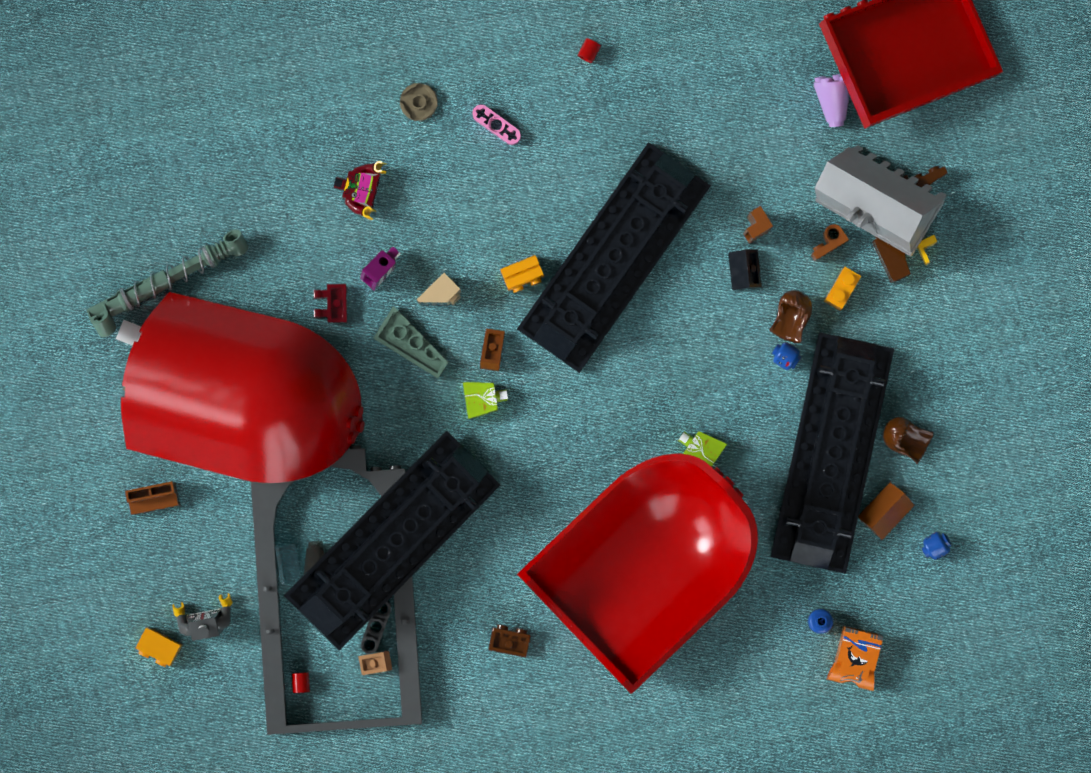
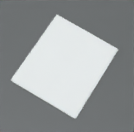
(129, 332)

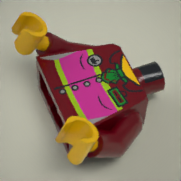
(361, 188)

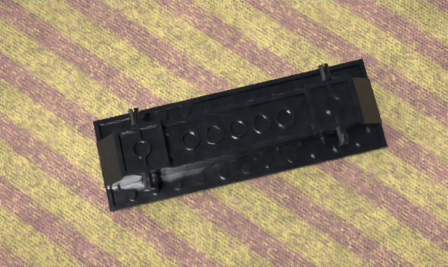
(613, 257)
(832, 452)
(392, 540)

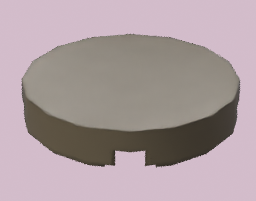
(418, 102)

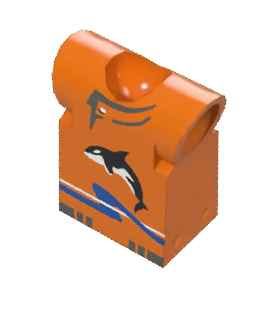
(856, 658)

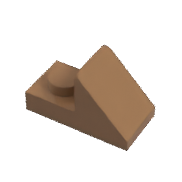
(375, 663)

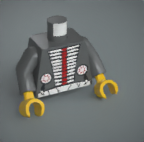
(206, 623)

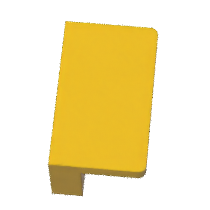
(930, 241)

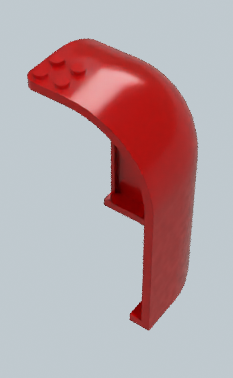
(237, 393)
(647, 563)

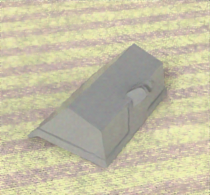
(878, 198)

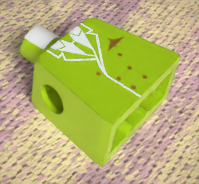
(482, 398)
(702, 446)

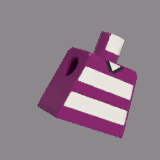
(375, 273)

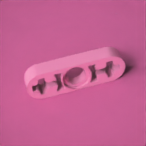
(482, 120)

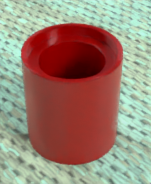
(589, 50)
(300, 682)

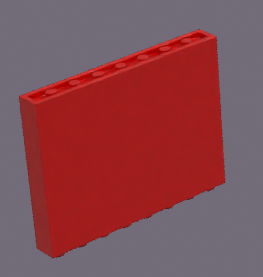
(908, 53)

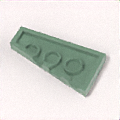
(406, 341)

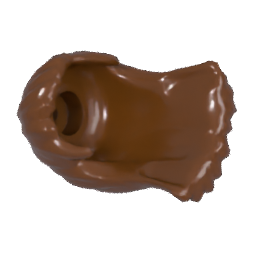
(792, 316)
(907, 438)

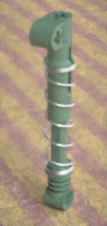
(102, 314)

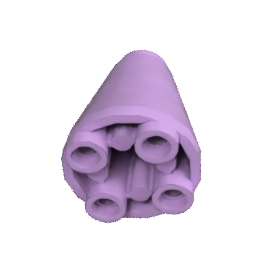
(832, 98)

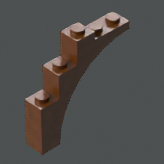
(892, 258)

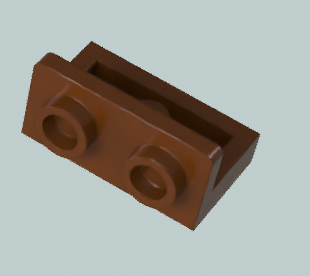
(509, 641)

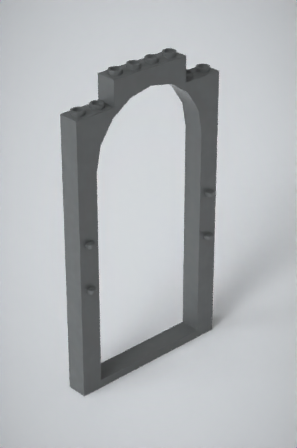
(265, 505)

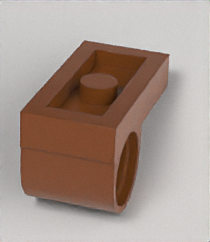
(831, 244)
(492, 350)

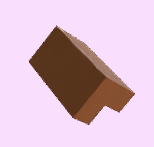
(759, 225)
(152, 497)
(886, 511)

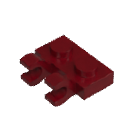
(336, 303)

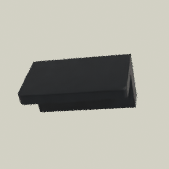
(745, 269)

